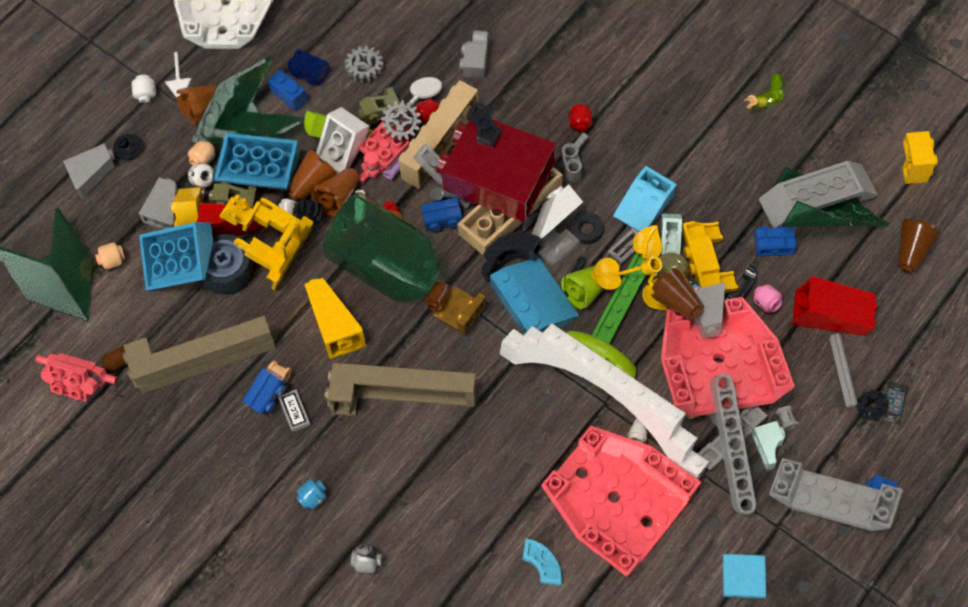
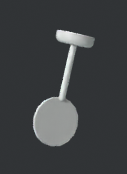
(421, 88)

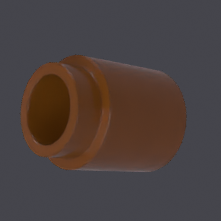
(437, 296)
(113, 360)

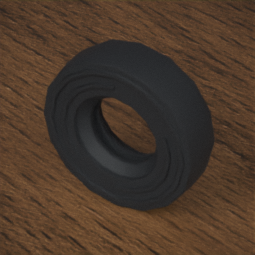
(591, 218)

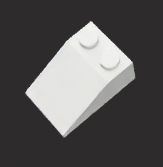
(341, 139)
(555, 209)

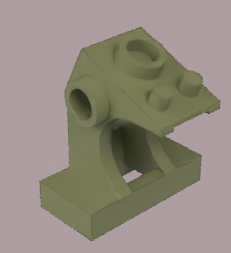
(369, 108)
(220, 193)

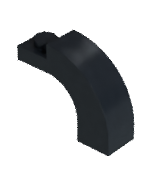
(508, 247)

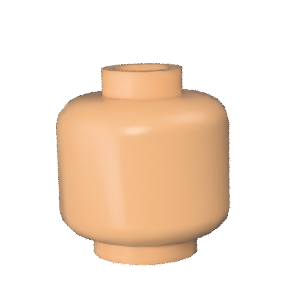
(201, 153)
(110, 255)

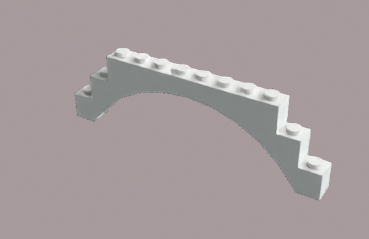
(654, 412)

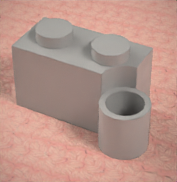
(475, 55)

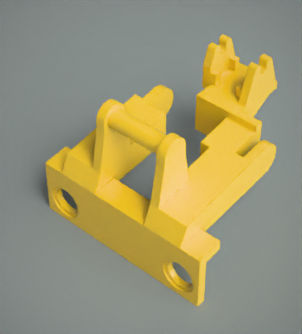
(267, 213)

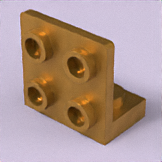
(461, 310)

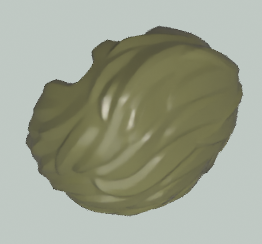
(673, 260)

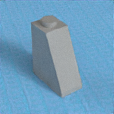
(89, 168)
(157, 207)
(711, 321)

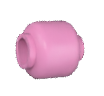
(767, 298)

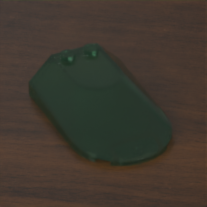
(381, 250)

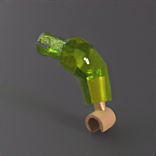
(769, 98)

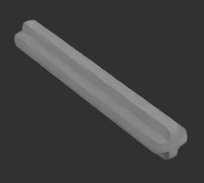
(843, 370)

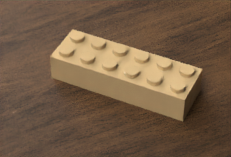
(438, 131)
(485, 225)

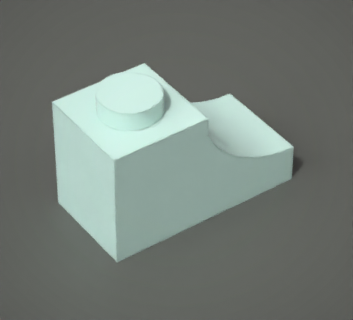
(671, 233)
(767, 439)

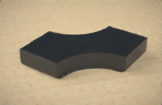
(487, 132)

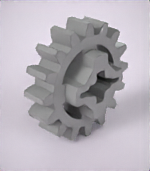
(364, 63)
(401, 112)

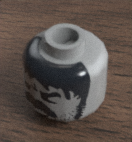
(366, 559)

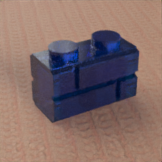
(308, 67)

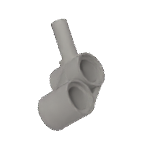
(573, 161)

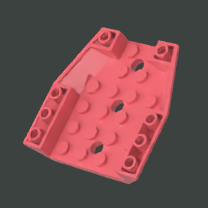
(748, 355)
(642, 479)

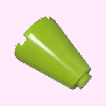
(581, 287)

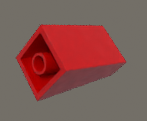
(834, 307)

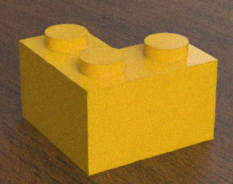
(919, 157)
(187, 205)

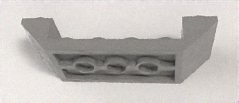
(817, 190)
(835, 498)

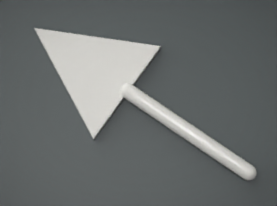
(178, 83)

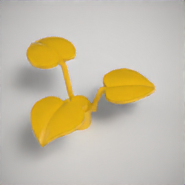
(647, 243)

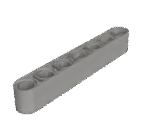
(739, 451)

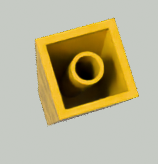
(336, 324)

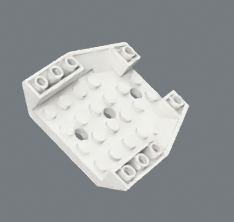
(206, 18)

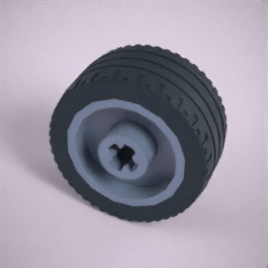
(227, 266)

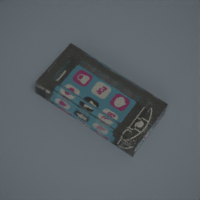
(896, 396)

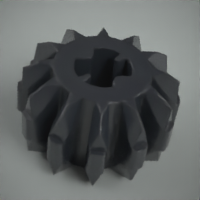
(309, 209)

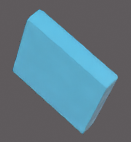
(744, 576)

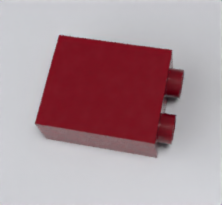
(501, 176)

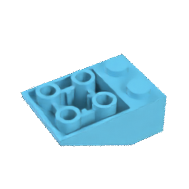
(645, 199)

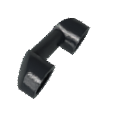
(750, 276)

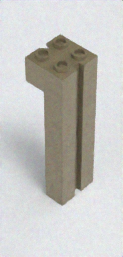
(197, 356)
(396, 384)

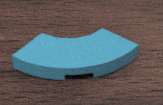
(544, 562)

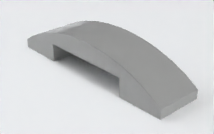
(749, 418)

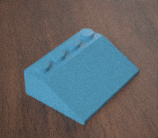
(257, 161)
(176, 255)
(532, 296)

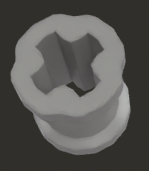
(787, 418)

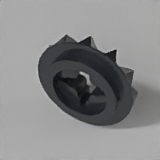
(121, 144)
(870, 412)

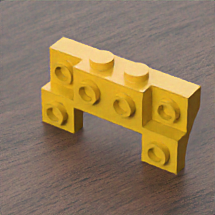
(703, 257)

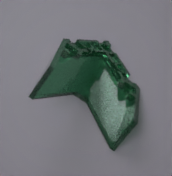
(235, 112)
(840, 215)
(60, 278)

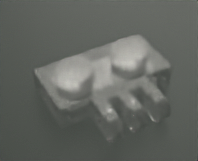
(557, 246)

